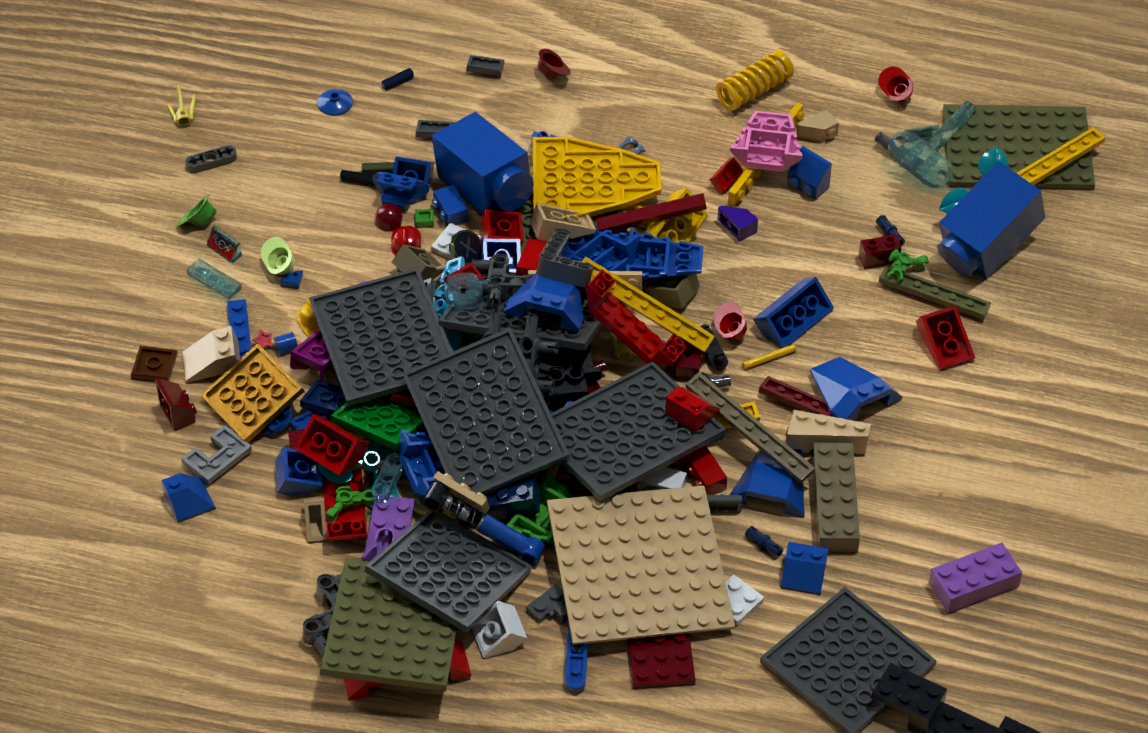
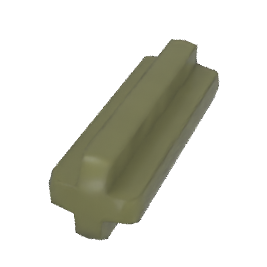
(378, 167)

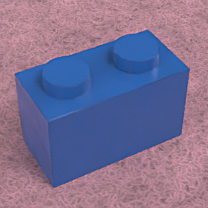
(450, 205)

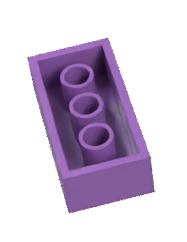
(975, 577)

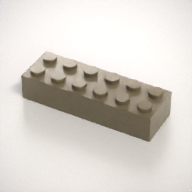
(835, 497)

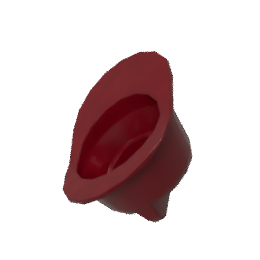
(551, 64)

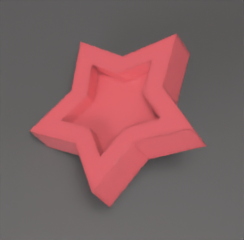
(263, 339)

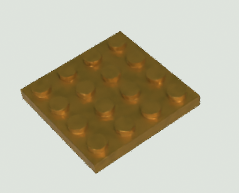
(252, 393)

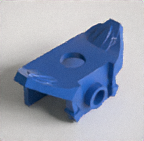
(412, 189)

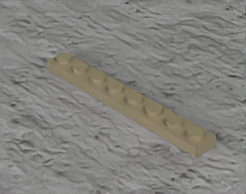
(752, 429)

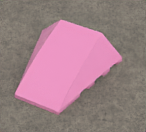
(768, 142)

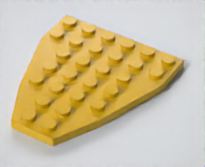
(590, 176)

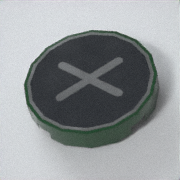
(466, 245)

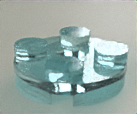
(463, 280)

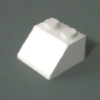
(499, 630)

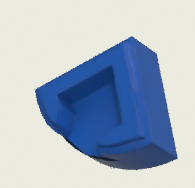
(292, 280)

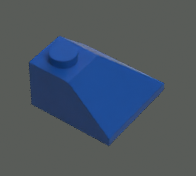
(187, 496)

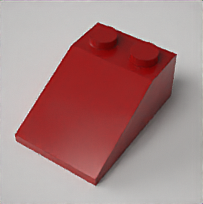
(945, 337)

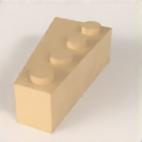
(817, 428)

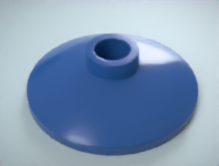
(335, 102)

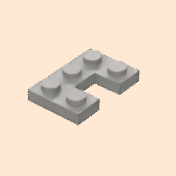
(232, 450)

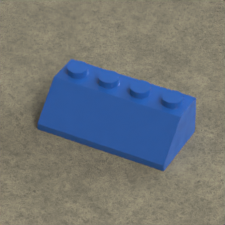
(794, 312)

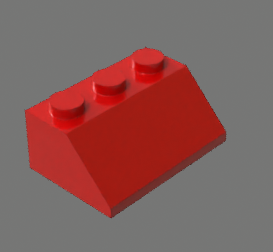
(330, 445)

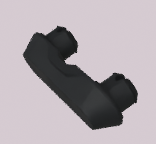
(714, 352)

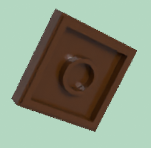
(154, 363)

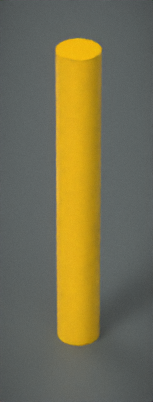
(769, 356)

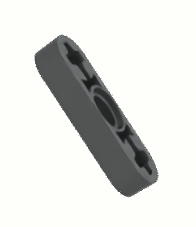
(198, 158)

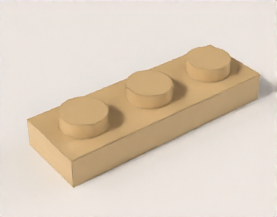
(463, 492)

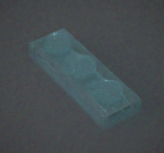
(214, 278)

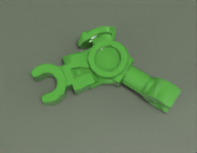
(902, 261)
(347, 498)

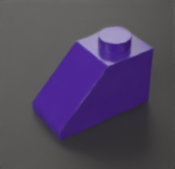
(738, 221)

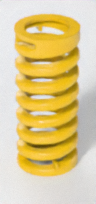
(743, 76)

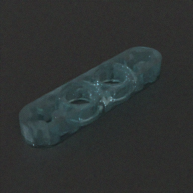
(387, 470)

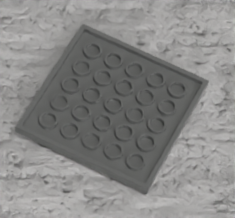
(448, 569)
(840, 658)

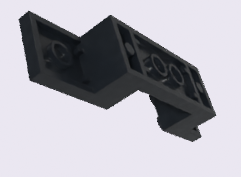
(927, 707)

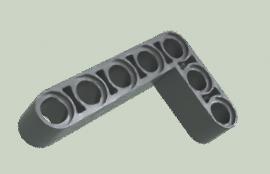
(556, 267)

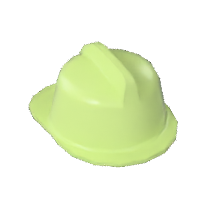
(277, 256)

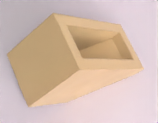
(818, 127)
(315, 519)

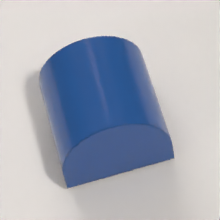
(285, 343)

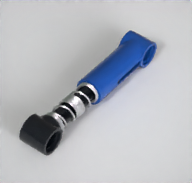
(527, 548)

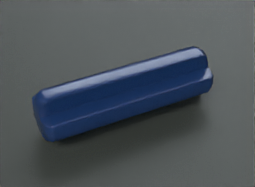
(397, 78)

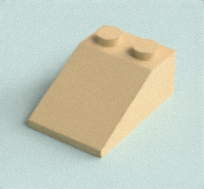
(548, 218)
(211, 355)

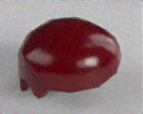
(388, 217)

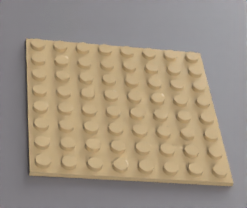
(639, 565)

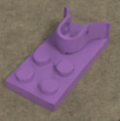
(387, 524)

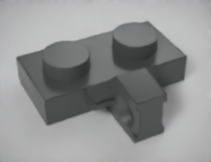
(549, 605)

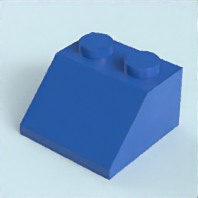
(414, 168)
(810, 174)
(509, 247)
(296, 473)
(804, 568)

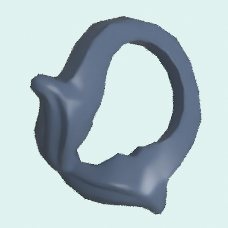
(629, 140)

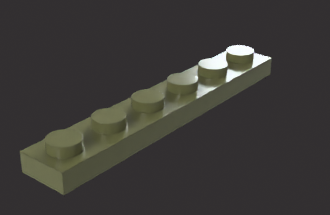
(937, 293)

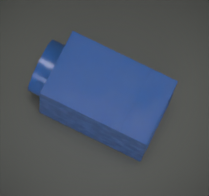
(483, 164)
(990, 222)

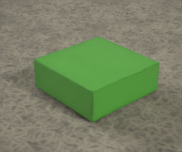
(424, 218)

